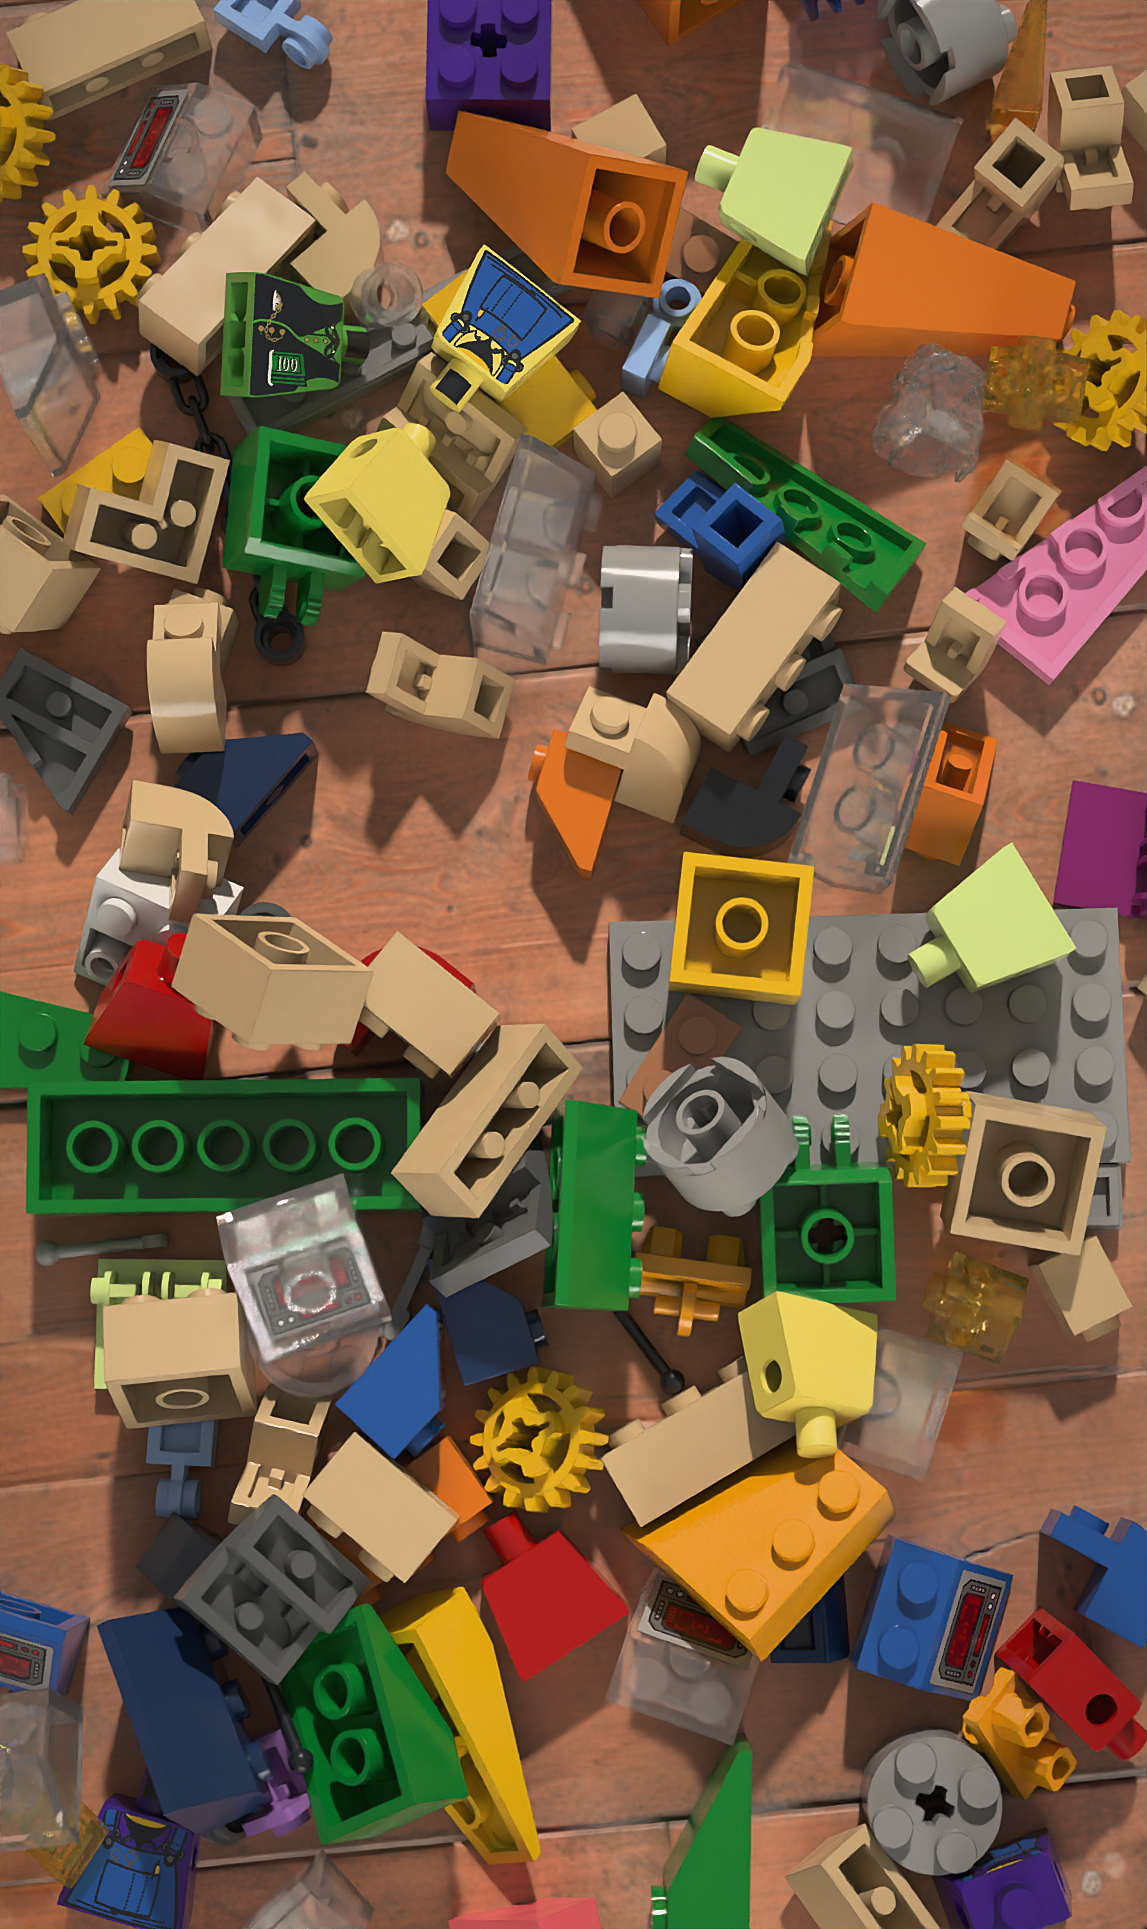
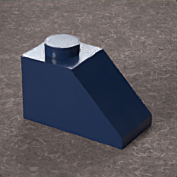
(247, 776)
(490, 1331)

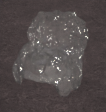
(933, 415)

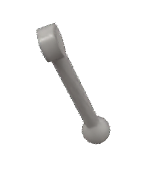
(48, 1252)

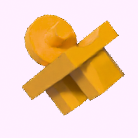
(691, 1286)
(1017, 1737)

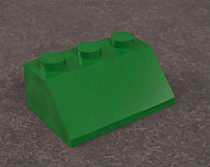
(594, 1207)

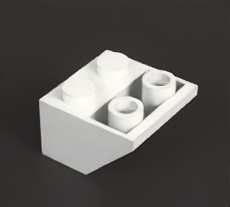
(131, 909)

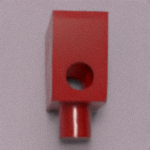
(148, 1018)
(545, 1595)
(1075, 1685)

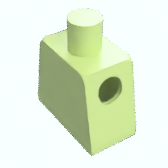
(779, 191)
(991, 928)

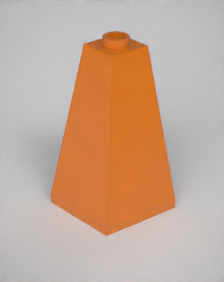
(571, 204)
(914, 285)

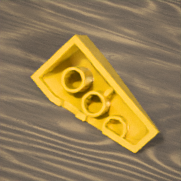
(747, 335)
(460, 1672)

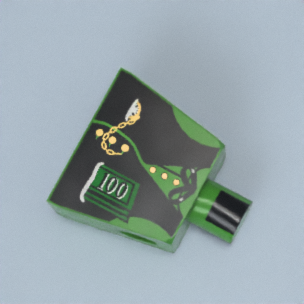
(284, 337)

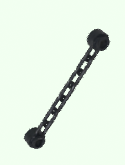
(266, 627)

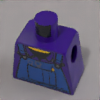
(142, 1867)
(1009, 1887)

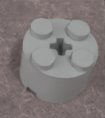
(946, 43)
(645, 609)
(718, 1135)
(947, 1836)

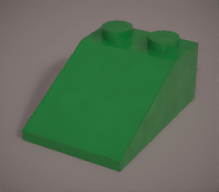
(371, 1731)
(712, 1857)

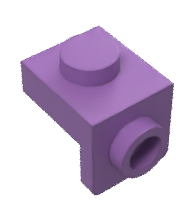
(287, 1788)

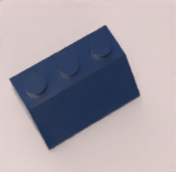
(188, 1718)

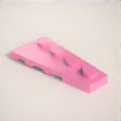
(1070, 580)

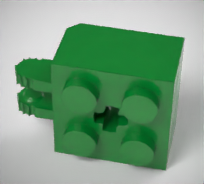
(275, 529)
(853, 1195)

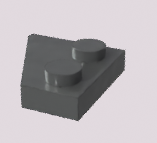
(59, 724)

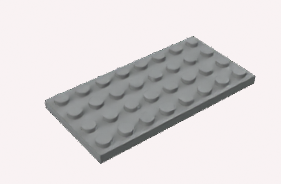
(1027, 1039)

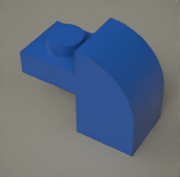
(723, 528)
(1118, 1583)

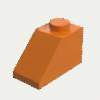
(952, 794)
(575, 798)

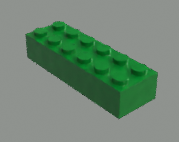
(215, 1143)

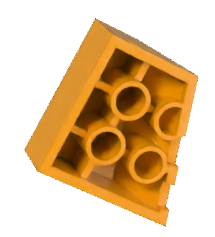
(767, 1540)

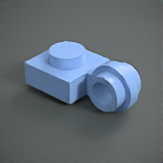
(265, 20)
(652, 343)
(181, 1447)

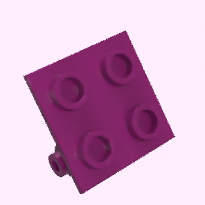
(1104, 850)

